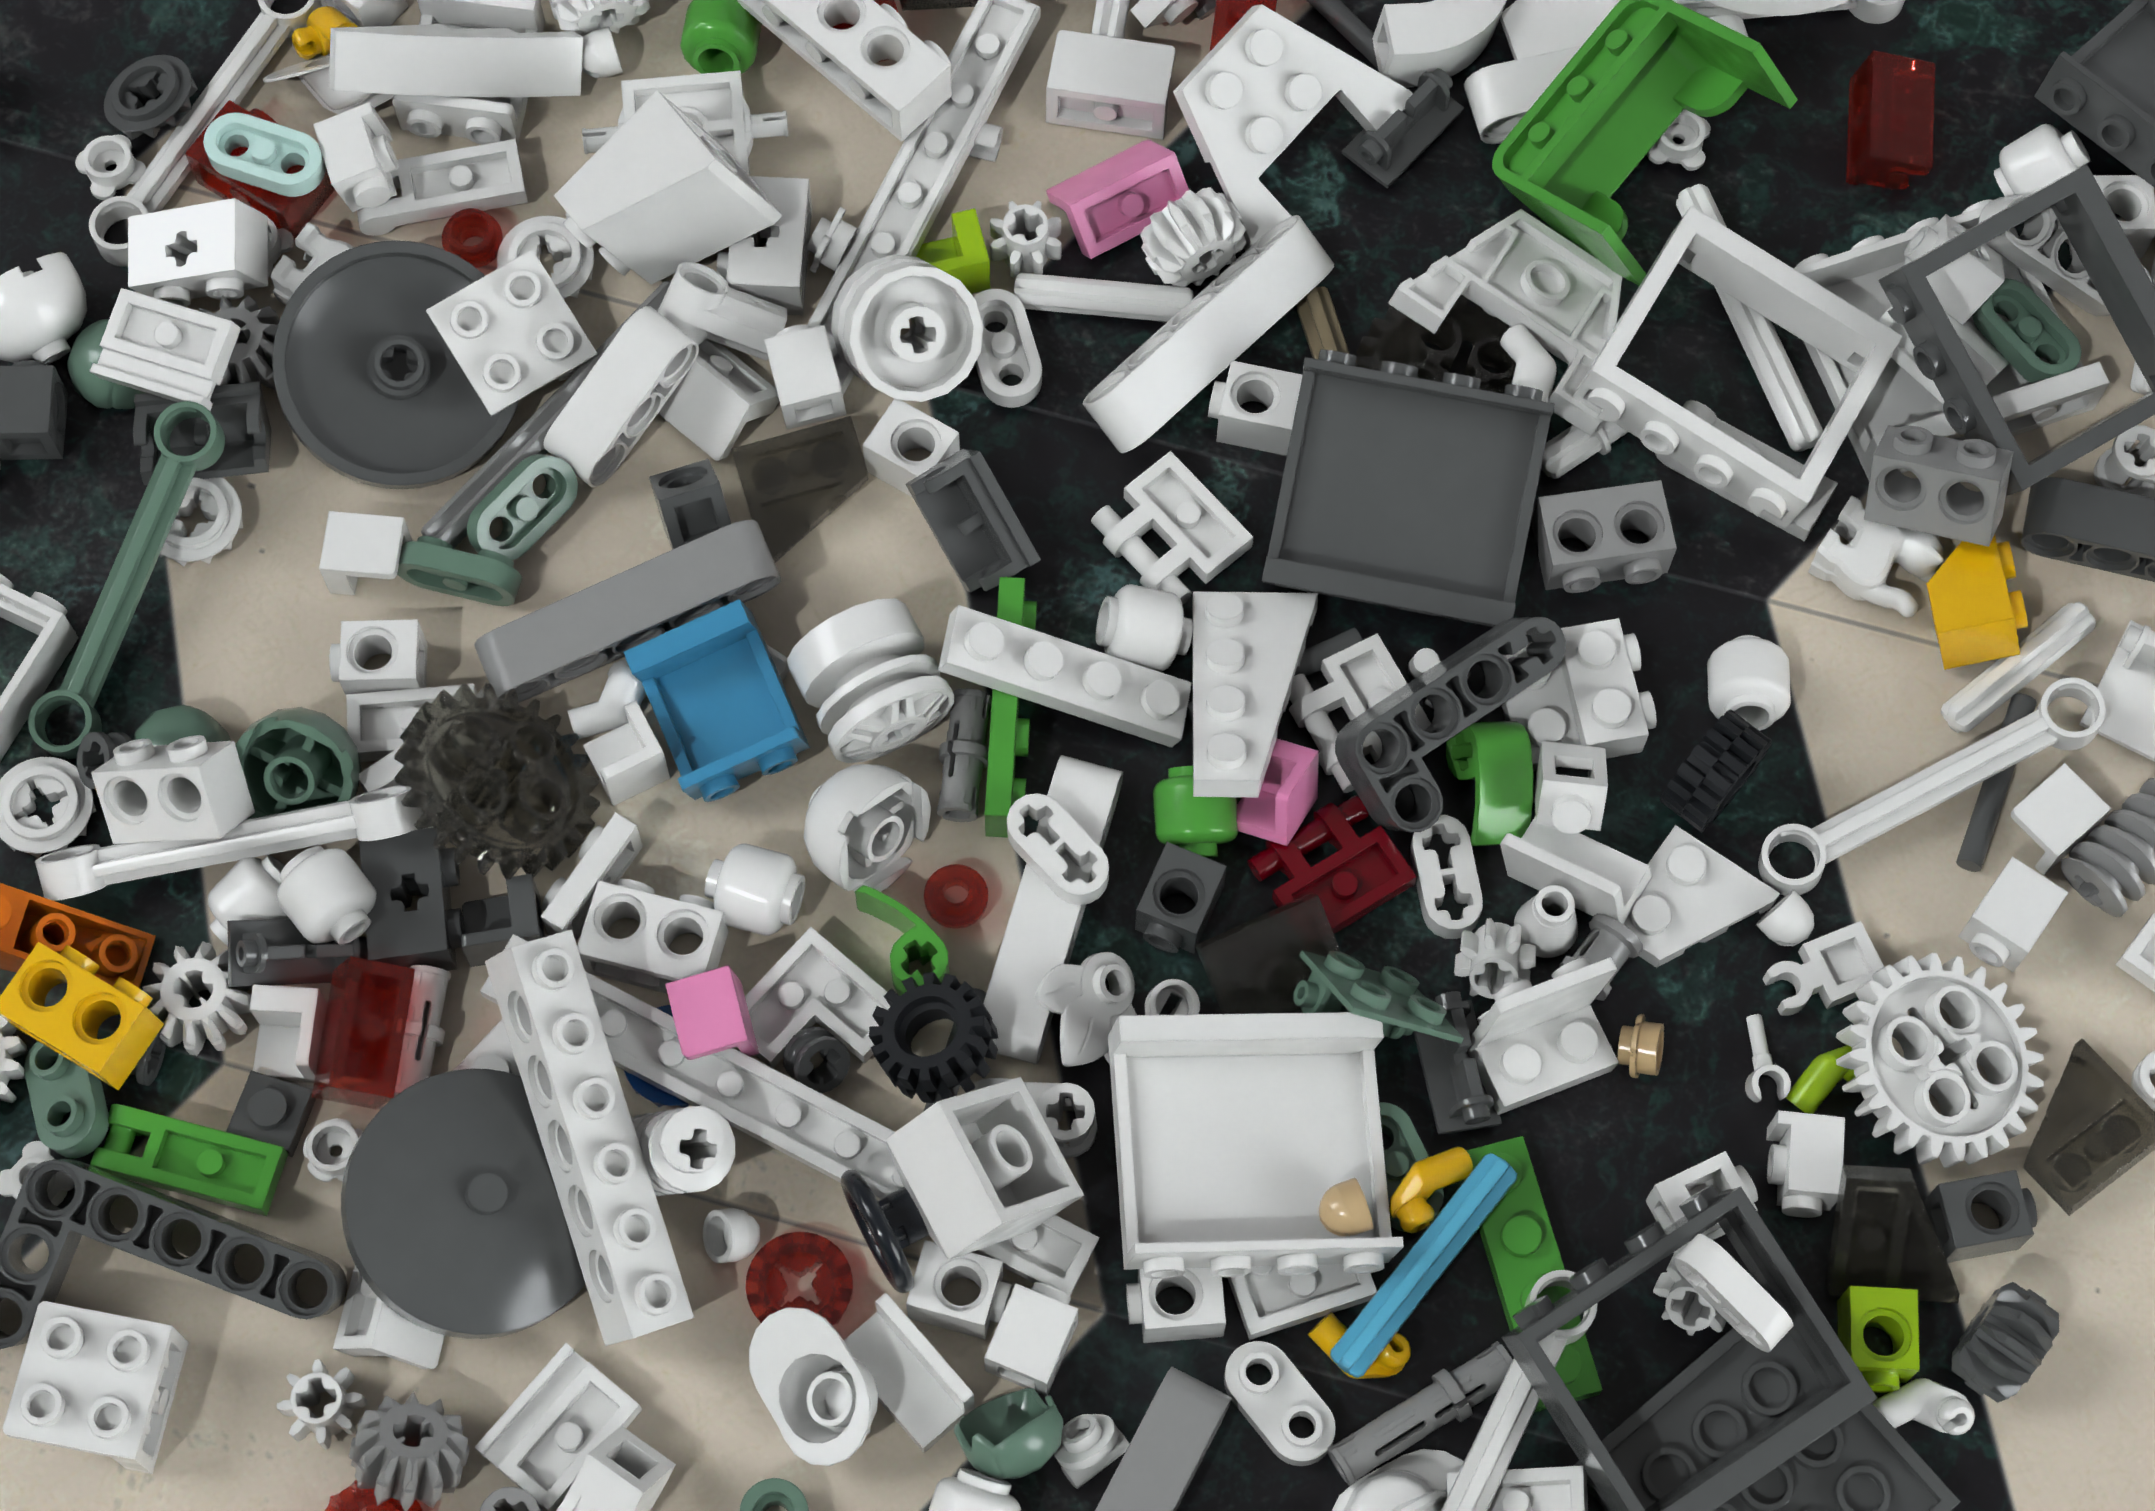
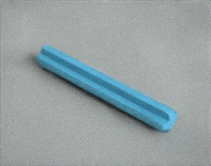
(1423, 1265)

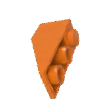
(35, 919)

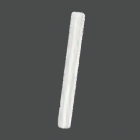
(1763, 348)

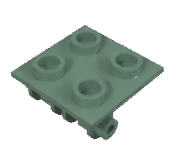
(1388, 996)

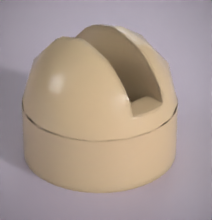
(1345, 1209)

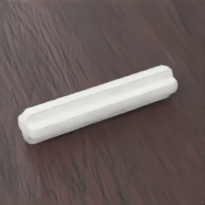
(1100, 297)
(2014, 672)

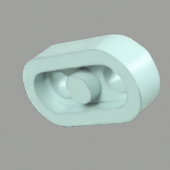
(269, 154)

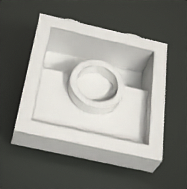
(1588, 695)

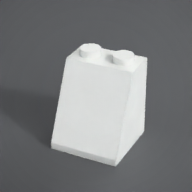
(662, 195)

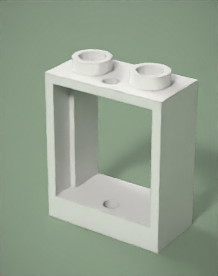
(55, 640)

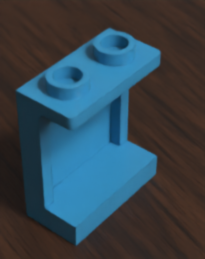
(719, 701)

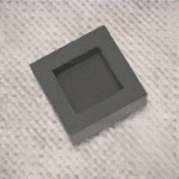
(272, 1111)

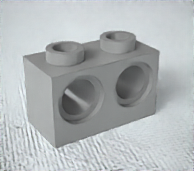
(1937, 499)
(1597, 521)

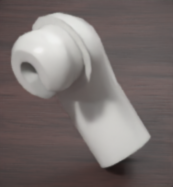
(609, 710)
(1929, 1405)

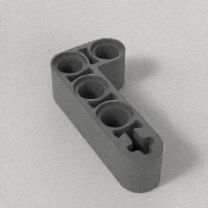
(1454, 711)

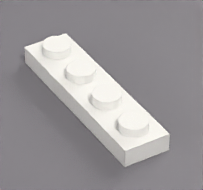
(1064, 676)

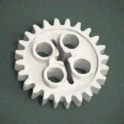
(1900, 1087)

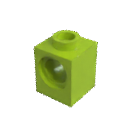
(1894, 1313)

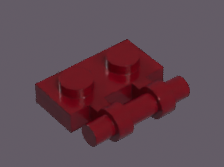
(1349, 882)

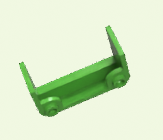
(1614, 107)

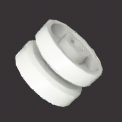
(942, 335)

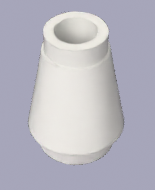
(1549, 921)

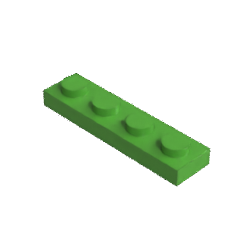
(1007, 732)
(1522, 1251)

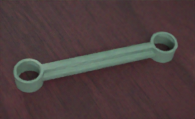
(128, 576)

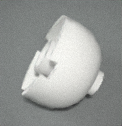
(40, 310)
(864, 824)

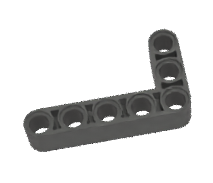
(2091, 527)
(148, 1240)

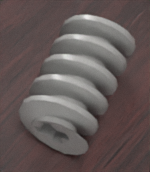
(2117, 855)

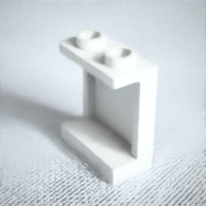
(475, 118)

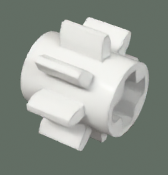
(1025, 238)
(1494, 958)
(1684, 1303)
(307, 1393)

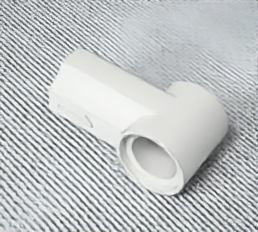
(708, 308)

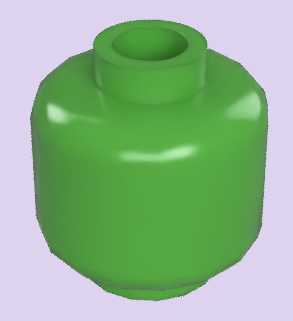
(719, 36)
(1189, 820)

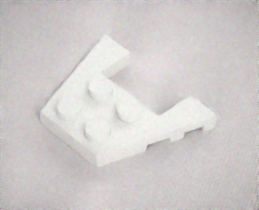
(1261, 93)
(1529, 279)

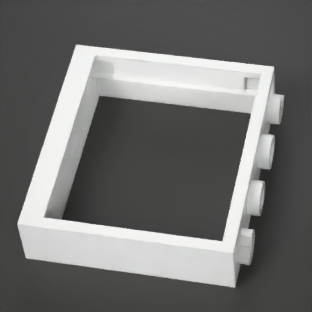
(1779, 296)

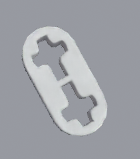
(1068, 839)
(1460, 873)
(1733, 1293)

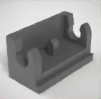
(240, 413)
(972, 520)

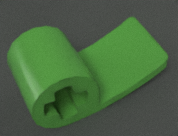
(1502, 767)
(916, 943)

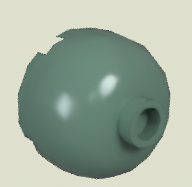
(298, 761)

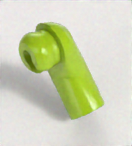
(1819, 1080)

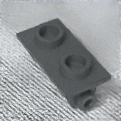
(1407, 132)
(280, 955)
(1452, 1076)

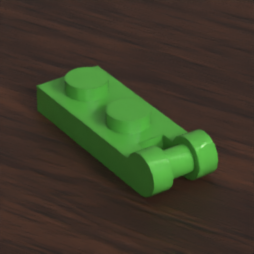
(192, 1159)

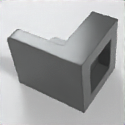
(494, 920)

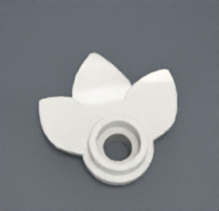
(1087, 1005)

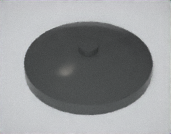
(371, 374)
(459, 1209)

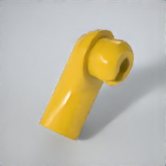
(315, 37)
(1421, 1181)
(1388, 1363)

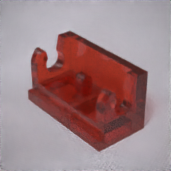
(1890, 120)

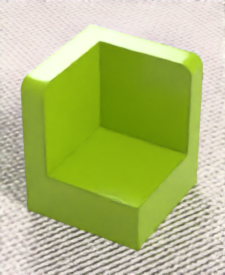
(962, 254)

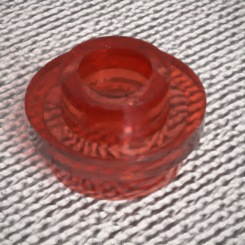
(469, 224)
(956, 914)

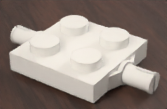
(710, 100)

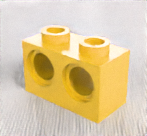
(74, 1021)

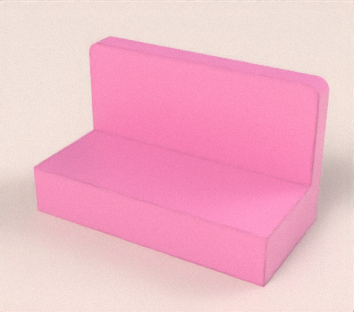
(1119, 195)

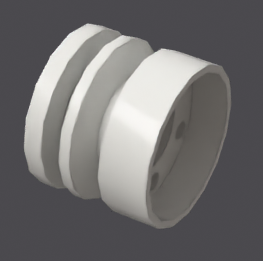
(870, 680)

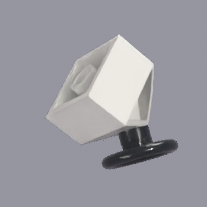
(969, 1176)

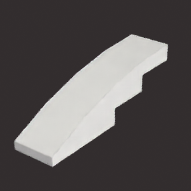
(455, 62)

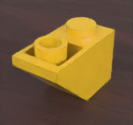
(1972, 605)

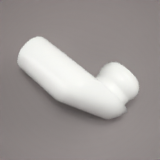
(1533, 363)

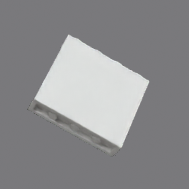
(1896, 395)
(1239, 1134)

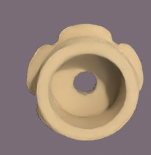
(1641, 1047)

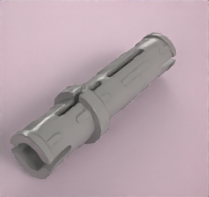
(1410, 1421)

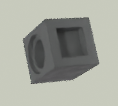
(32, 411)
(689, 502)
(1186, 874)
(1959, 1232)

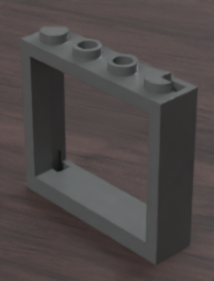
(2117, 278)
(1843, 1383)

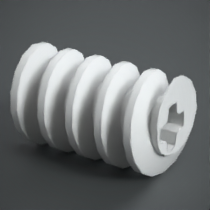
(685, 1148)

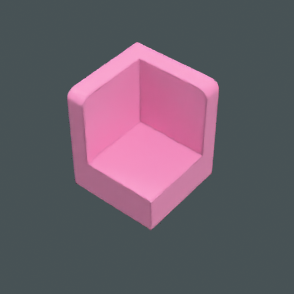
(1285, 795)
(711, 1014)

